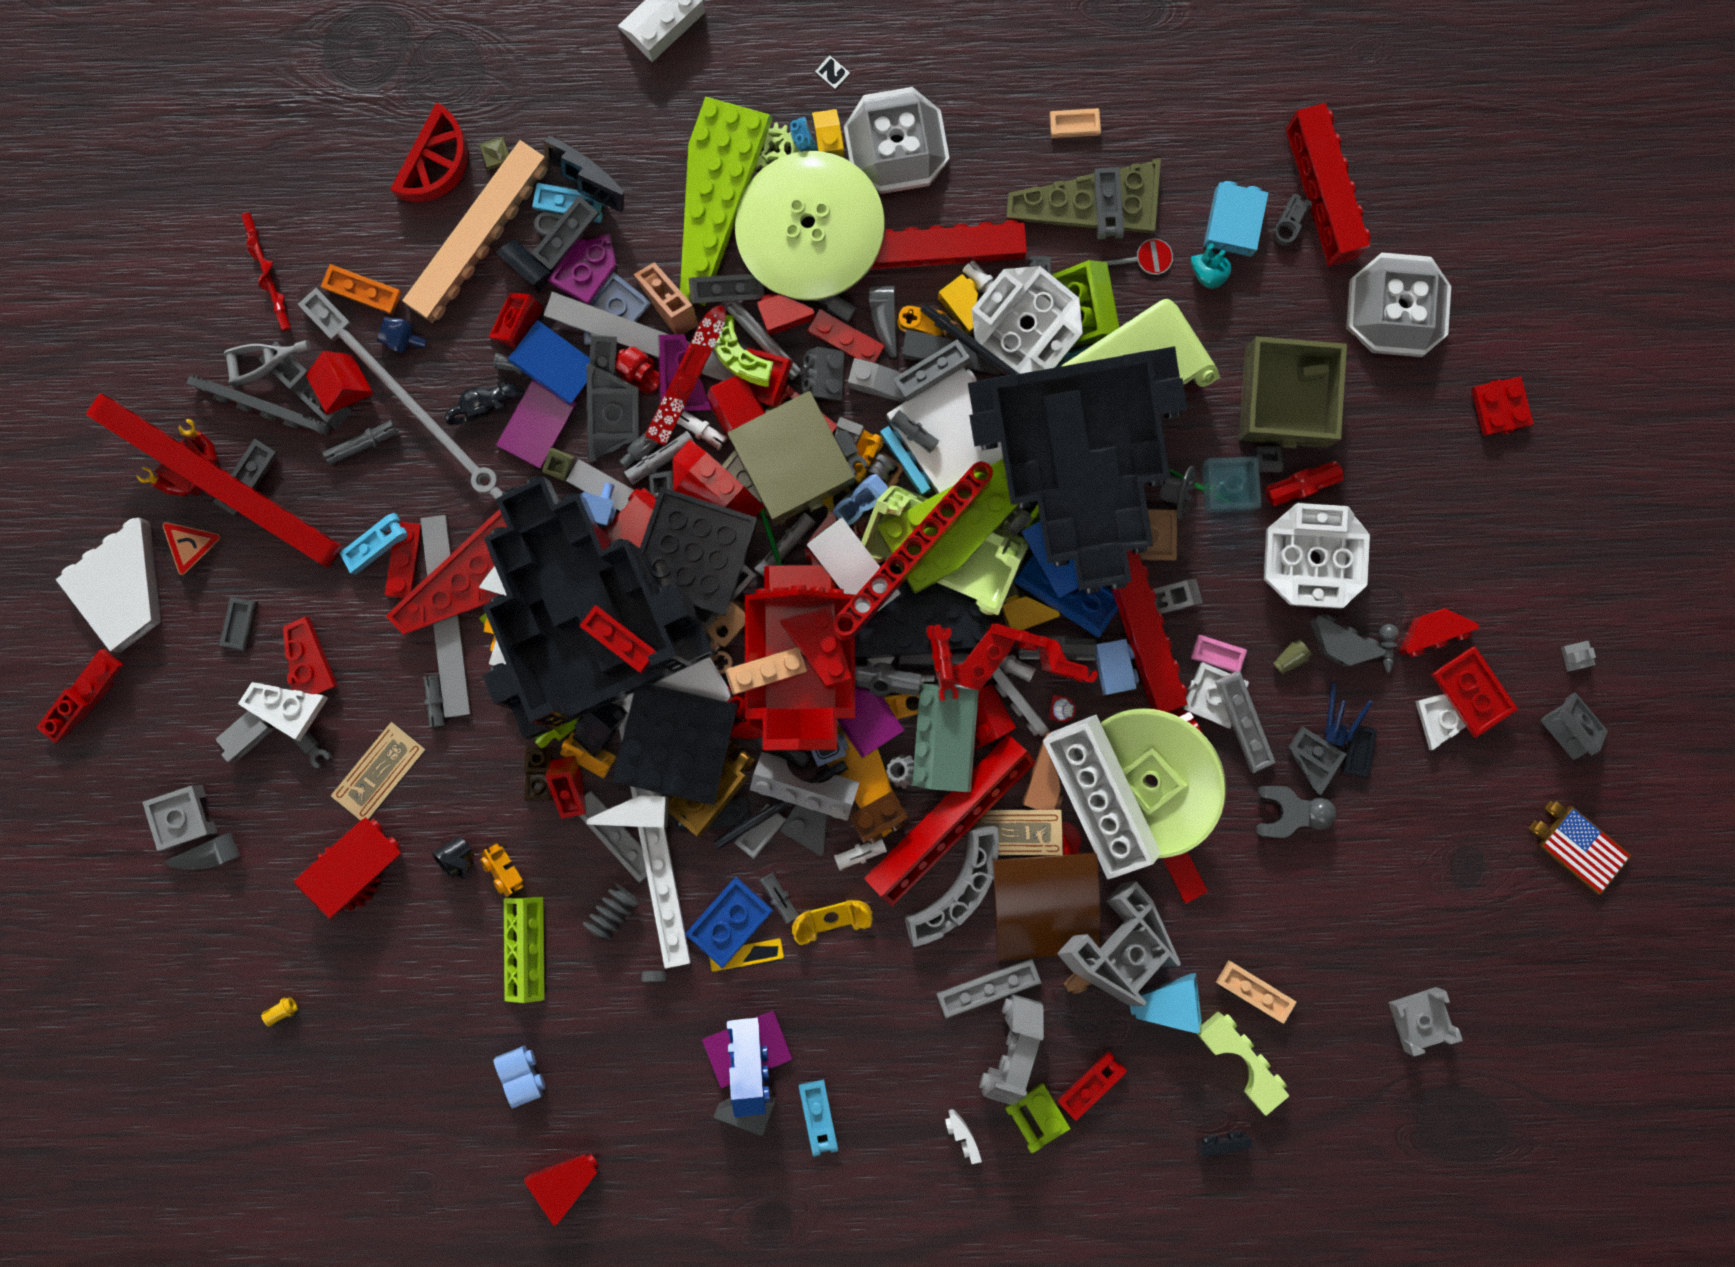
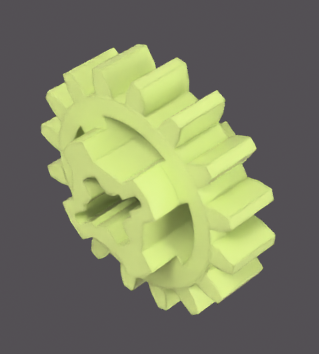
(780, 142)

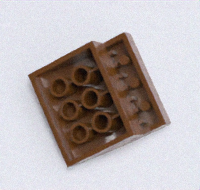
(1044, 903)

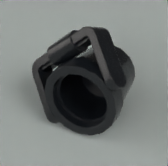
(454, 858)

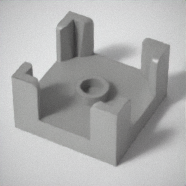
(178, 817)
(1423, 1020)

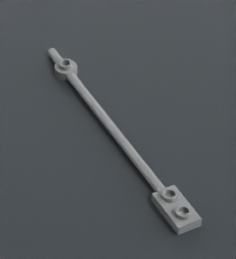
(336, 326)

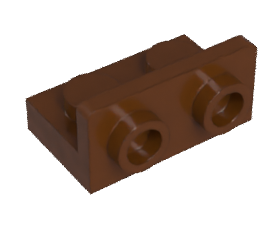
(879, 817)

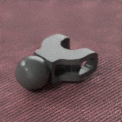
(1294, 812)

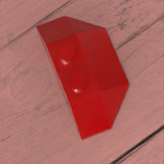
(705, 479)

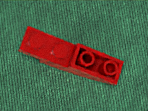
(81, 698)

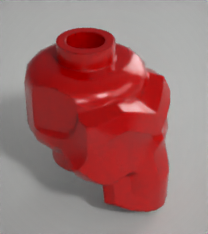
(637, 369)

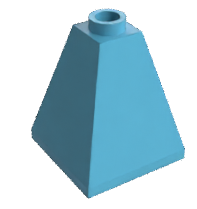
(1172, 1005)

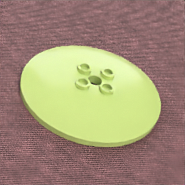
(816, 259)
(1188, 773)

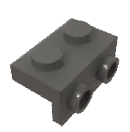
(824, 373)

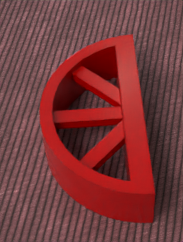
(422, 150)

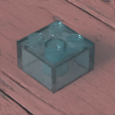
(1231, 484)

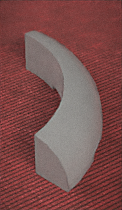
(965, 892)

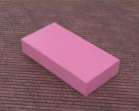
(1218, 654)

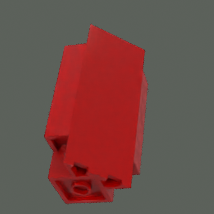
(799, 709)

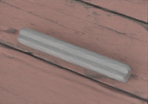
(759, 334)

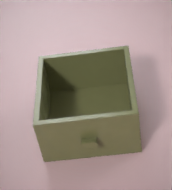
(1279, 406)
(792, 458)

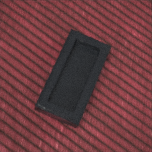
(1359, 752)

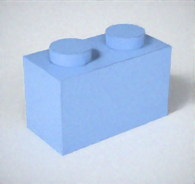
(1115, 667)

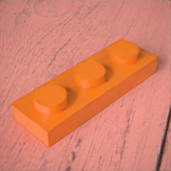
(361, 289)

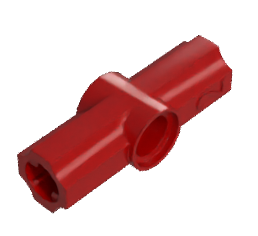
(1304, 483)

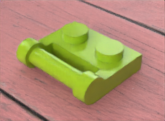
(1044, 1112)

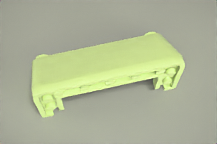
(1157, 329)
(983, 576)

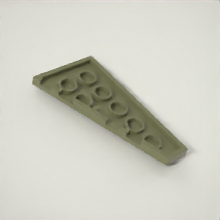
(1074, 200)

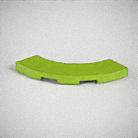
(739, 360)

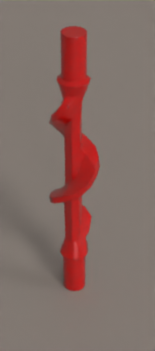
(265, 281)

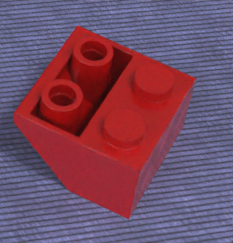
(992, 717)

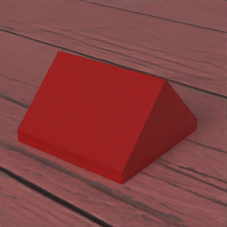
(516, 319)
(337, 381)
(734, 403)

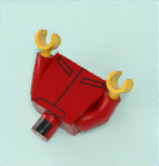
(170, 481)

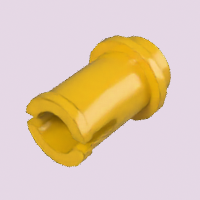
(285, 1008)

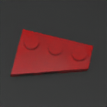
(816, 639)
(306, 659)

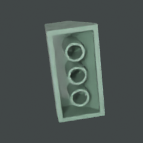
(945, 739)

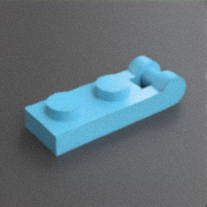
(559, 199)
(373, 543)
(818, 1117)

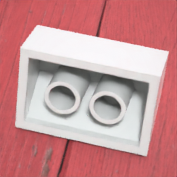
(659, 23)

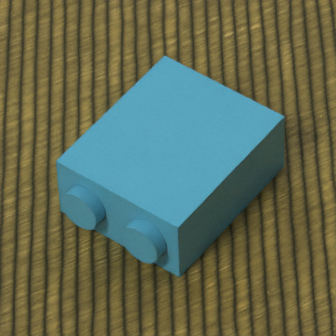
(1236, 218)

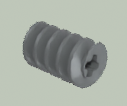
(611, 913)

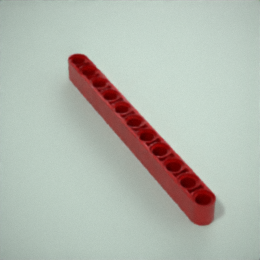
(213, 480)

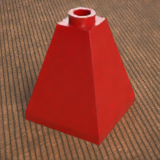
(561, 1185)

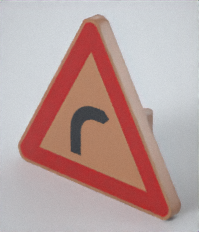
(188, 545)

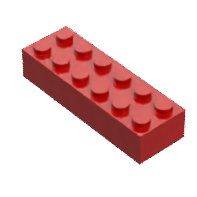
(1327, 184)

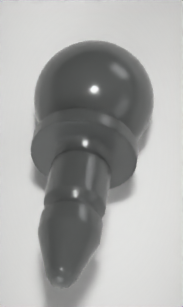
(1389, 635)

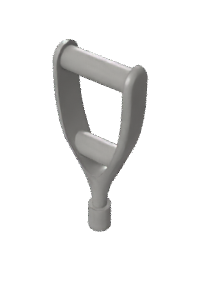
(270, 360)

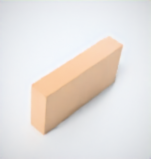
(1075, 123)

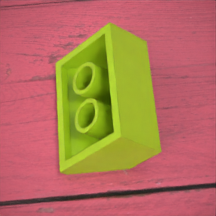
(1093, 286)

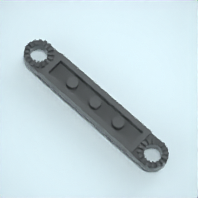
(247, 403)

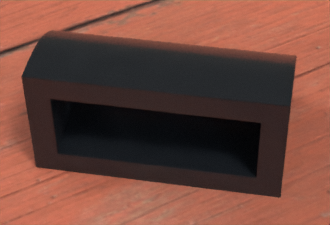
(525, 264)

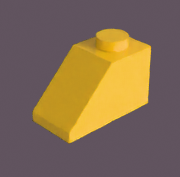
(828, 132)
(959, 299)
(1026, 613)

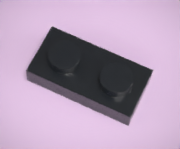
(1234, 1141)

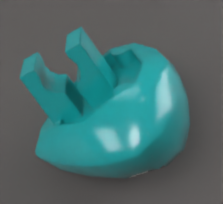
(1211, 269)

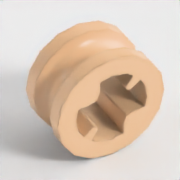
(727, 656)

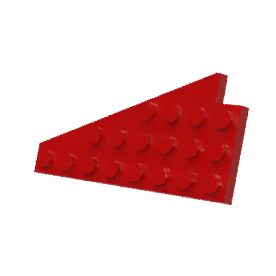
(451, 586)

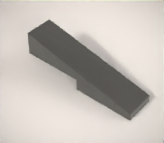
(920, 346)
(294, 377)

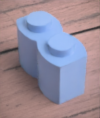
(860, 499)
(519, 1076)

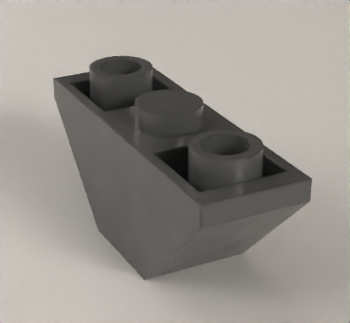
(1343, 644)

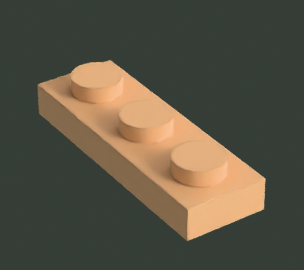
(765, 671)
(1256, 992)

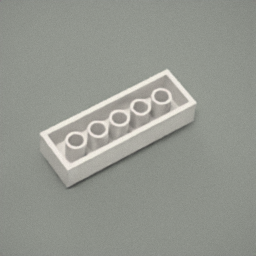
(1102, 797)

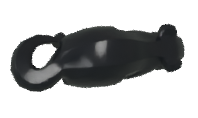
(479, 400)

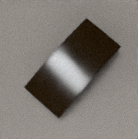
(535, 767)

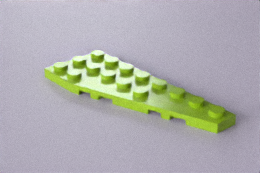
(718, 171)
(962, 540)

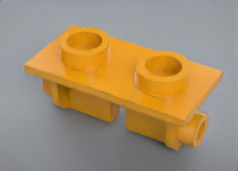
(868, 446)
(597, 765)
(504, 878)

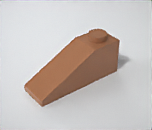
(667, 299)
(1044, 783)

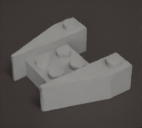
(1130, 953)
(1023, 1040)

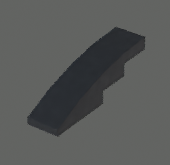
(590, 177)

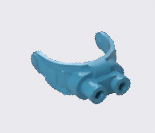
(802, 136)

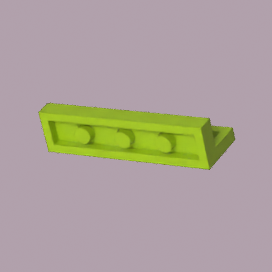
(527, 949)

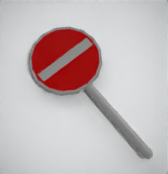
(1152, 257)

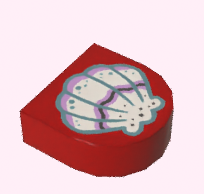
(1061, 709)

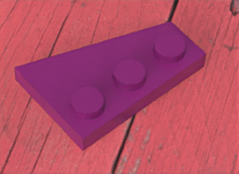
(671, 352)

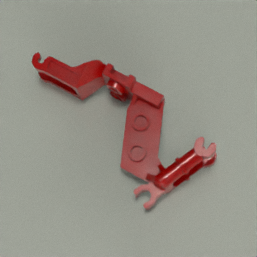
(990, 654)

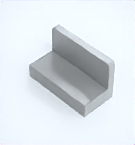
(243, 736)

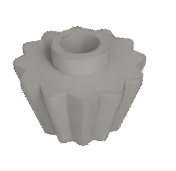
(894, 771)

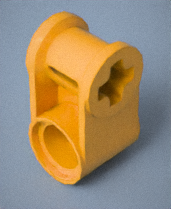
(919, 323)
(898, 705)

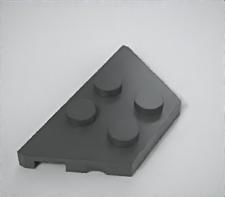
(610, 412)

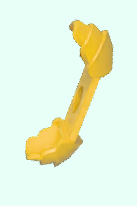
(812, 922)

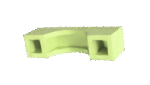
(1262, 1087)

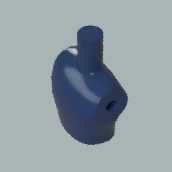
(397, 335)

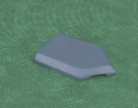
(619, 299)

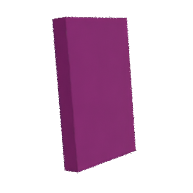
(536, 425)
(771, 1035)

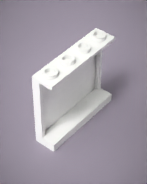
(945, 415)

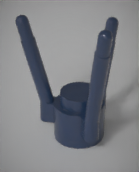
(1335, 731)

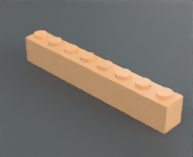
(476, 232)

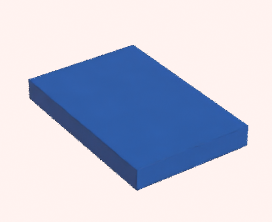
(551, 362)
(1062, 578)
(729, 922)

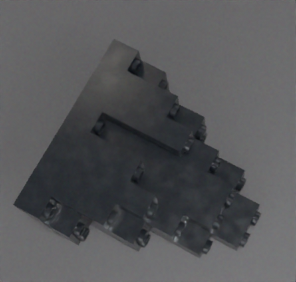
(1083, 449)
(553, 575)

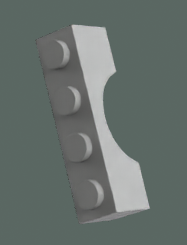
(776, 780)

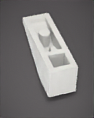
(638, 812)

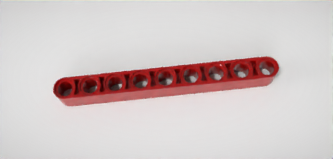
(919, 539)

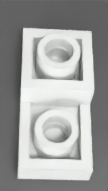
(958, 1127)

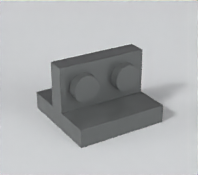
(1575, 727)

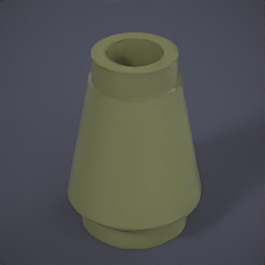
(1292, 657)

